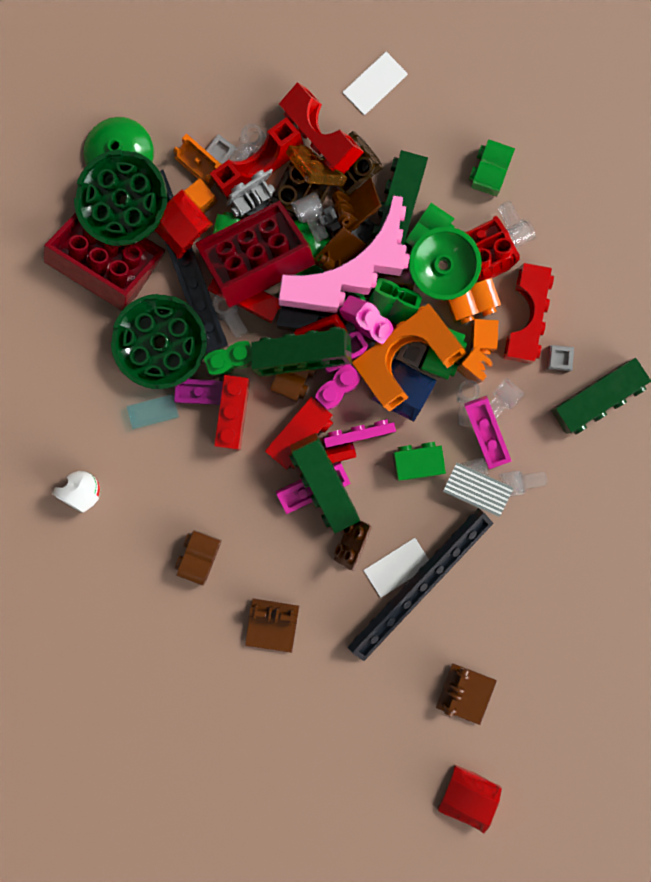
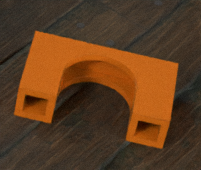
(422, 327)

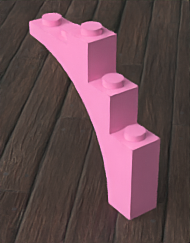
(323, 290)

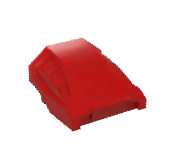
(182, 223)
(495, 248)
(471, 799)

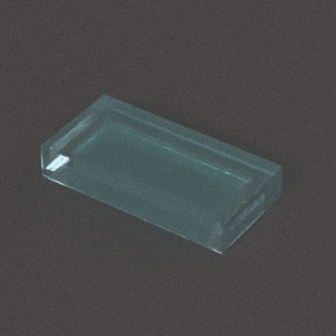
(152, 411)

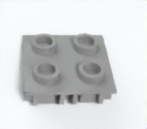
(256, 188)

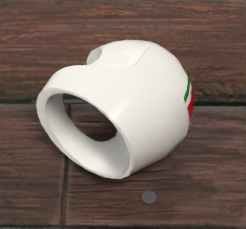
(80, 492)

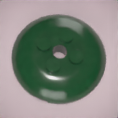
(103, 185)
(135, 339)

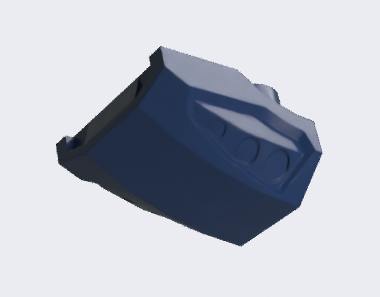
(415, 385)

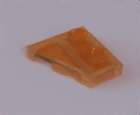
(313, 167)

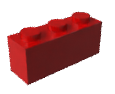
(232, 412)
(309, 420)

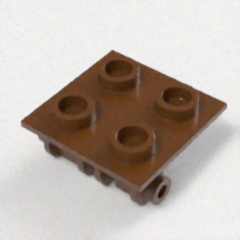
(356, 207)
(339, 250)
(352, 543)
(272, 625)
(466, 694)

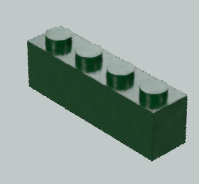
(406, 183)
(301, 352)
(601, 396)
(324, 482)

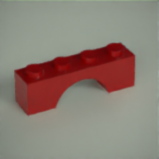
(337, 147)
(269, 156)
(533, 285)

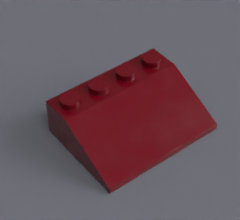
(255, 253)
(101, 268)

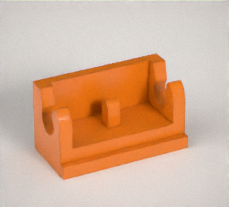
(196, 160)
(472, 367)

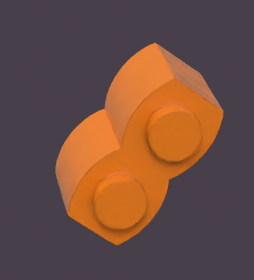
(479, 299)

